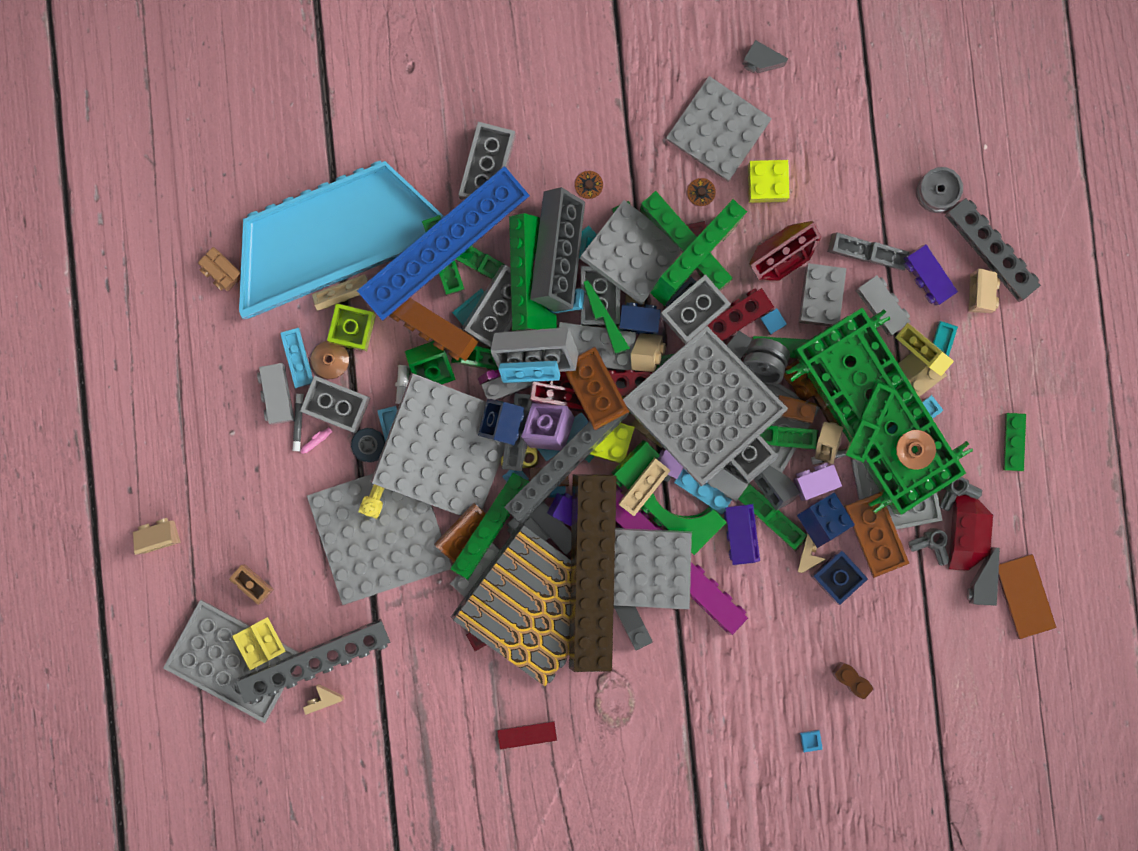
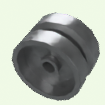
(949, 184)
(767, 360)

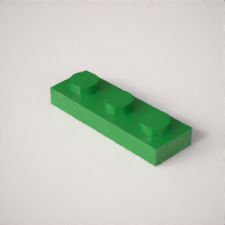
(1014, 442)

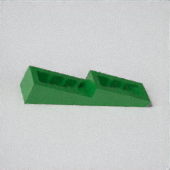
(480, 262)
(450, 275)
(599, 311)
(870, 421)
(791, 437)
(775, 520)

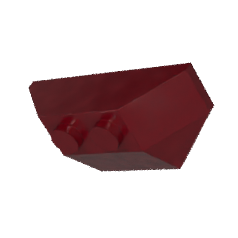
(785, 251)
(556, 393)
(969, 533)

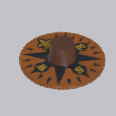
(589, 184)
(701, 192)

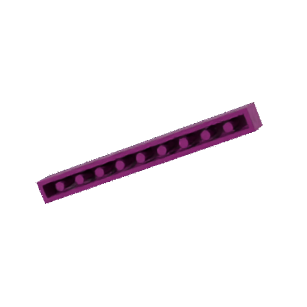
(702, 590)

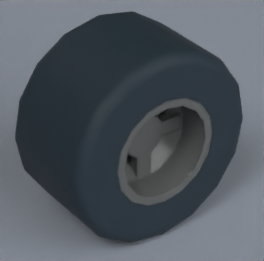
(362, 445)

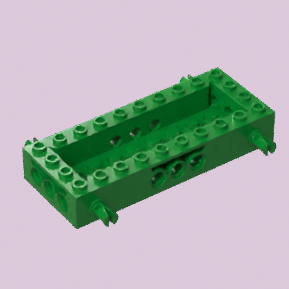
(845, 396)

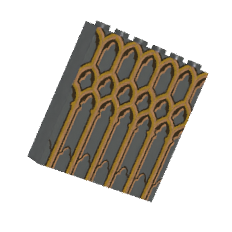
(523, 605)

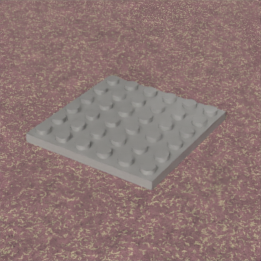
(704, 406)
(437, 449)
(380, 552)

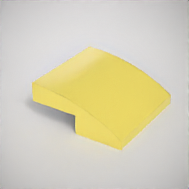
(258, 643)

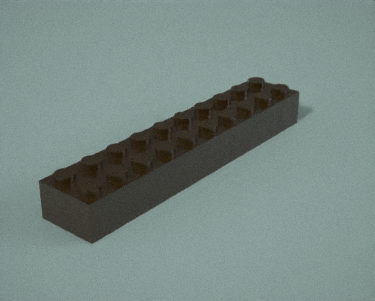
(592, 572)

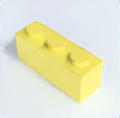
(924, 349)

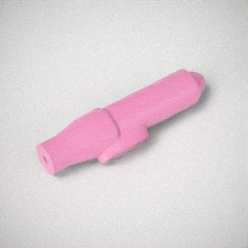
(316, 439)

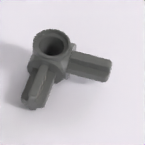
(962, 488)
(927, 541)

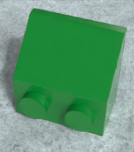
(430, 363)

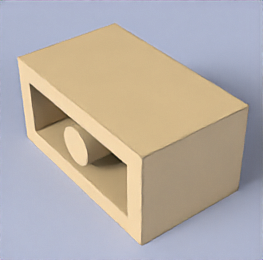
(647, 352)
(828, 442)

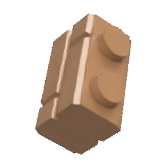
(220, 269)
(251, 584)

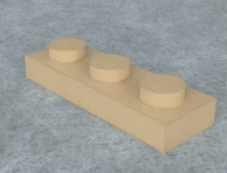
(338, 293)
(644, 486)

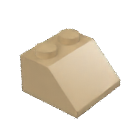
(983, 291)
(919, 374)
(155, 537)

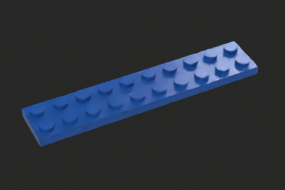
(443, 243)

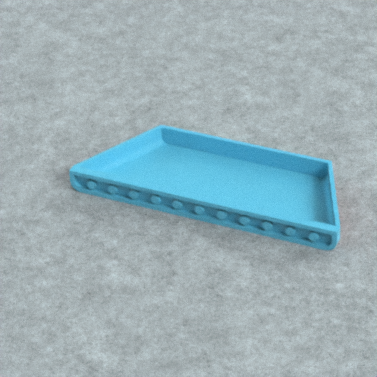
(328, 236)

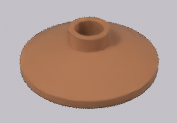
(339, 361)
(924, 454)

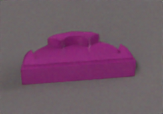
(488, 376)

